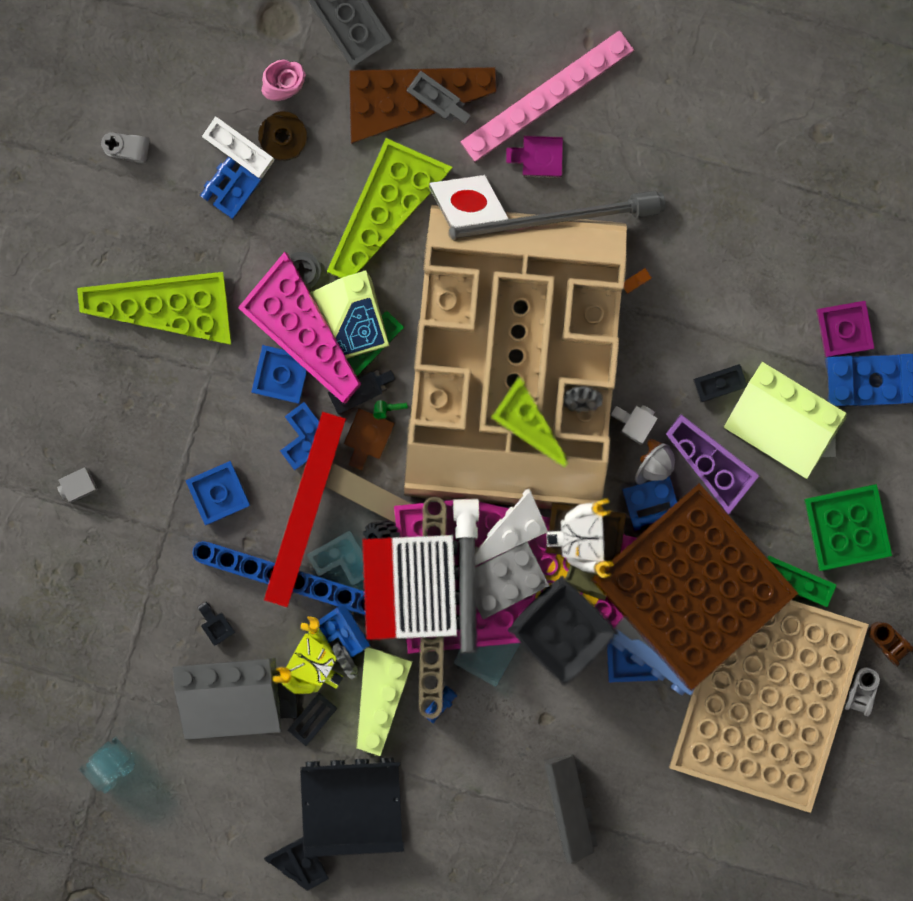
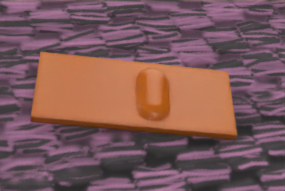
(636, 280)

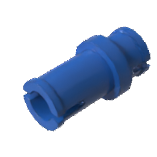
(448, 696)

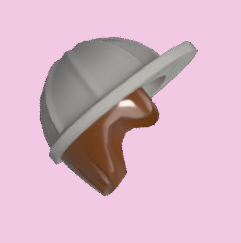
(656, 463)

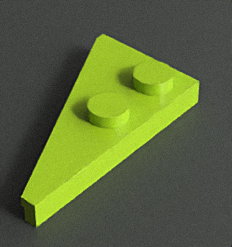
(523, 418)

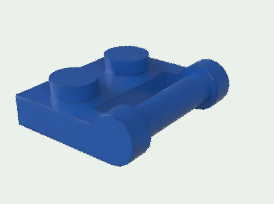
(646, 496)

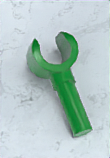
(381, 408)

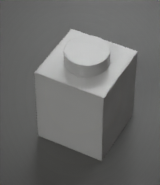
(77, 485)

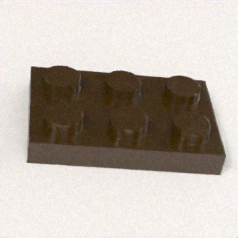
(612, 526)

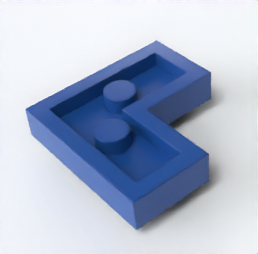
(305, 425)
(342, 625)

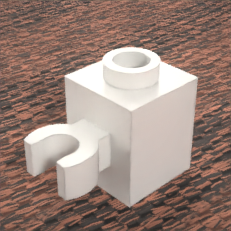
(637, 424)

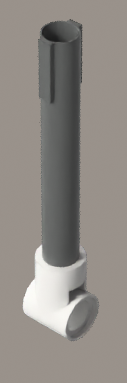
(466, 514)

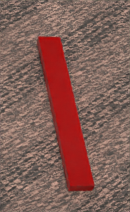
(305, 509)

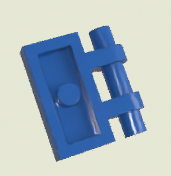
(237, 190)

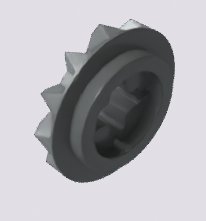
(310, 263)
(582, 399)
(346, 662)

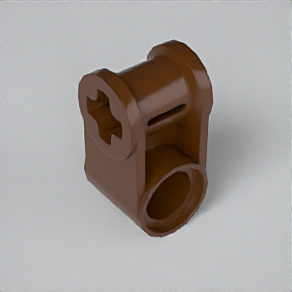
(893, 645)

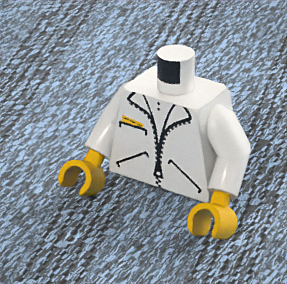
(583, 538)

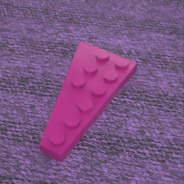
(292, 319)

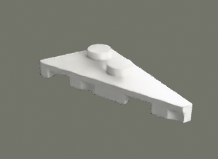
(516, 528)

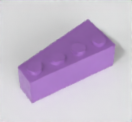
(715, 465)

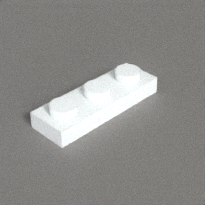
(238, 147)

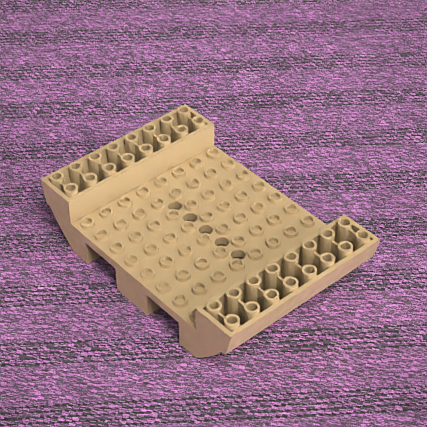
(573, 296)

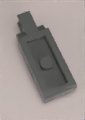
(438, 98)

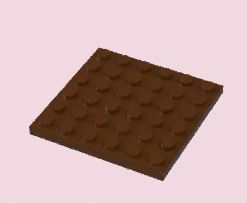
(695, 587)

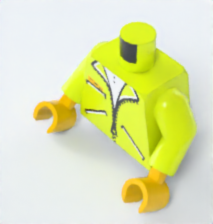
(310, 663)

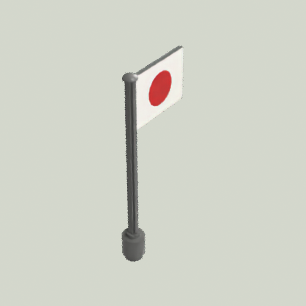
(475, 210)

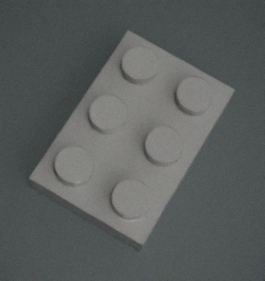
(507, 580)

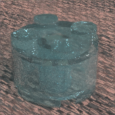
(107, 765)

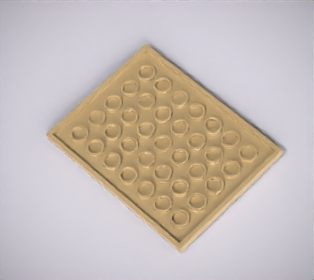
(773, 707)

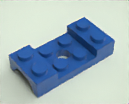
(850, 380)

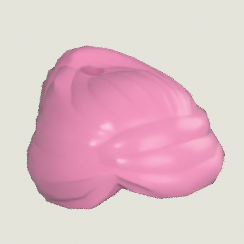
(282, 80)

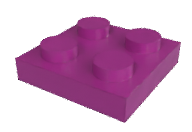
(845, 329)

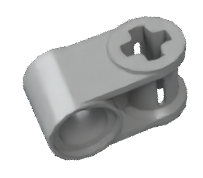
(131, 147)
(862, 693)

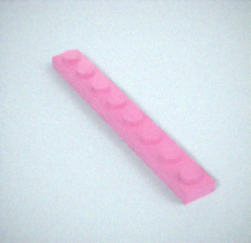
(547, 96)

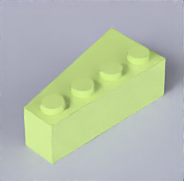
(381, 691)

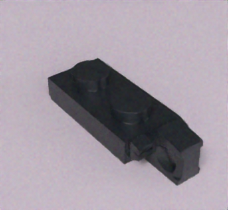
(371, 386)

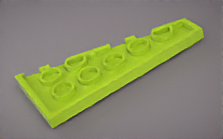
(389, 197)
(177, 305)

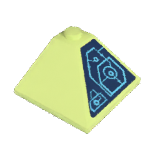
(352, 314)

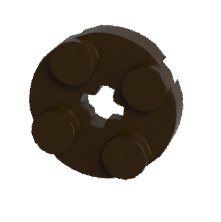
(274, 125)

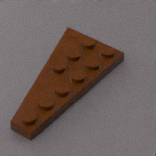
(382, 103)

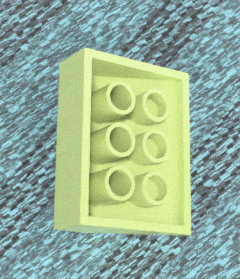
(785, 420)

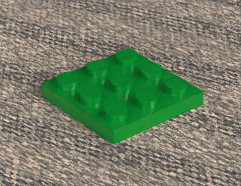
(848, 527)

